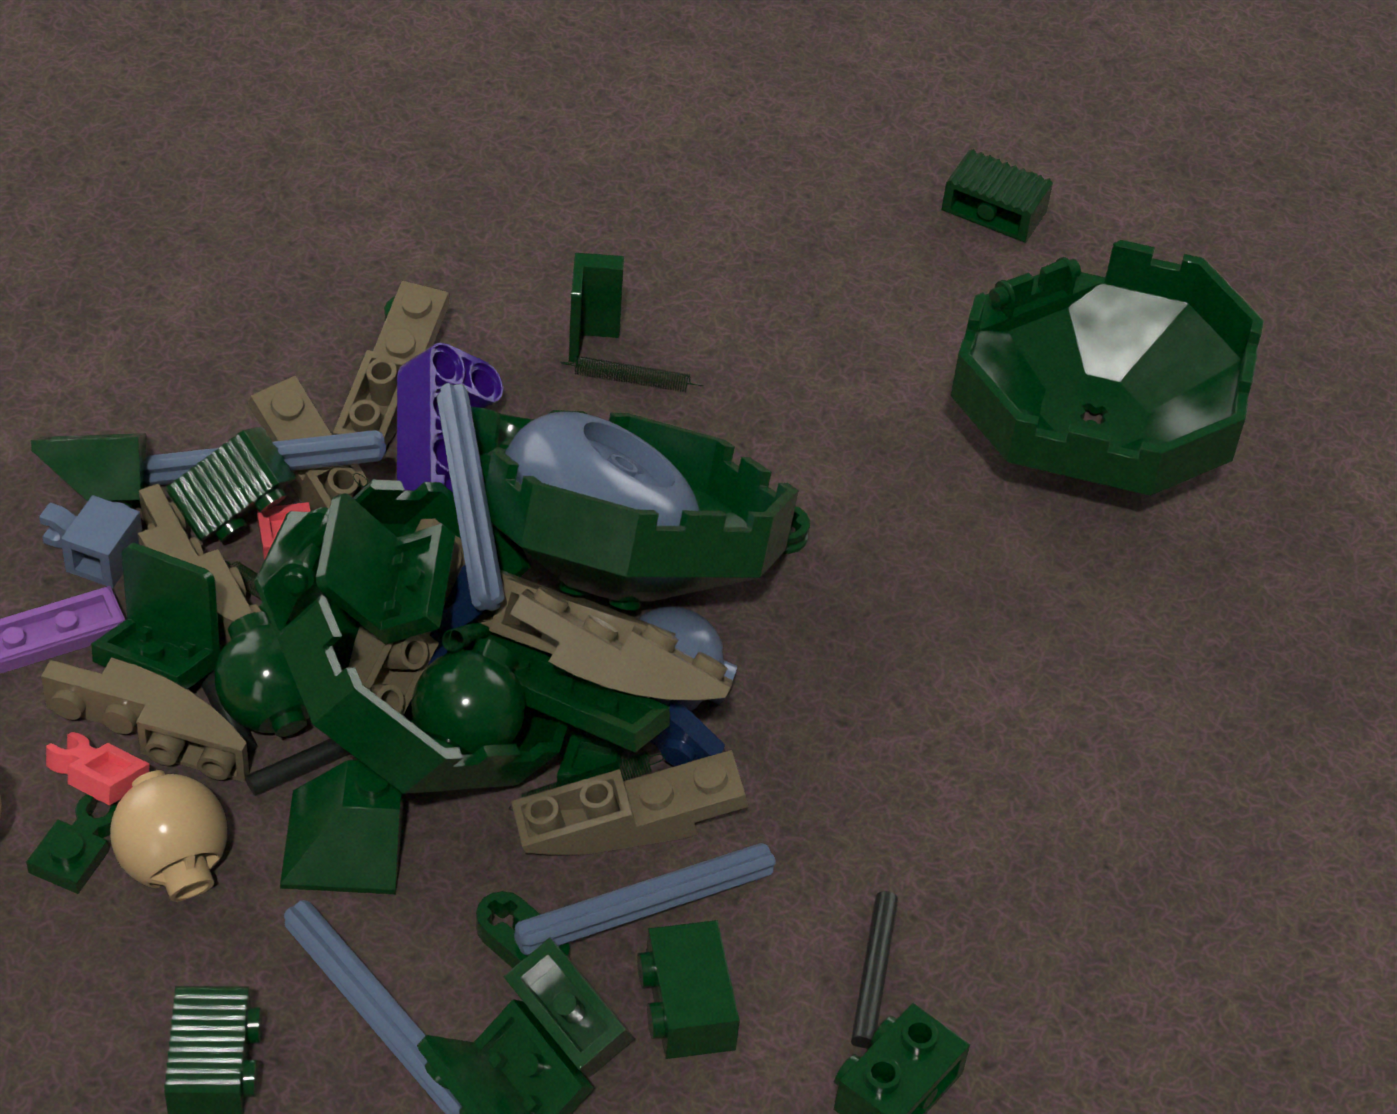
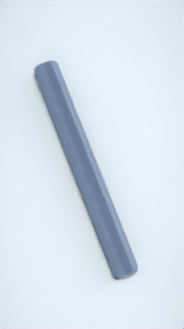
(297, 453)
(470, 498)
(645, 898)
(365, 995)

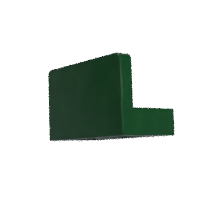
(595, 298)

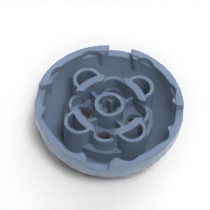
(601, 462)

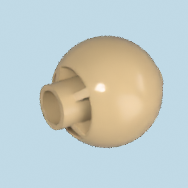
(169, 833)

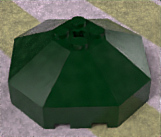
(1147, 346)
(621, 549)
(320, 640)

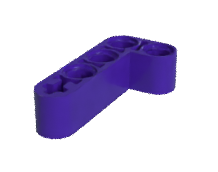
(419, 428)

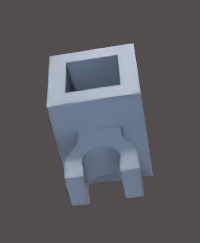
(93, 538)

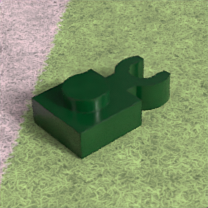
(74, 851)

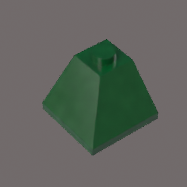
(97, 464)
(344, 833)

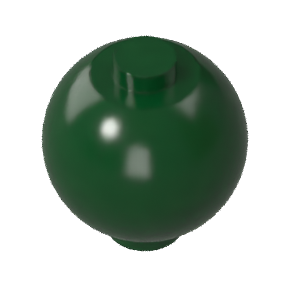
(256, 679)
(470, 698)

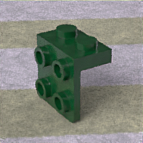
(384, 579)
(168, 620)
(507, 1068)

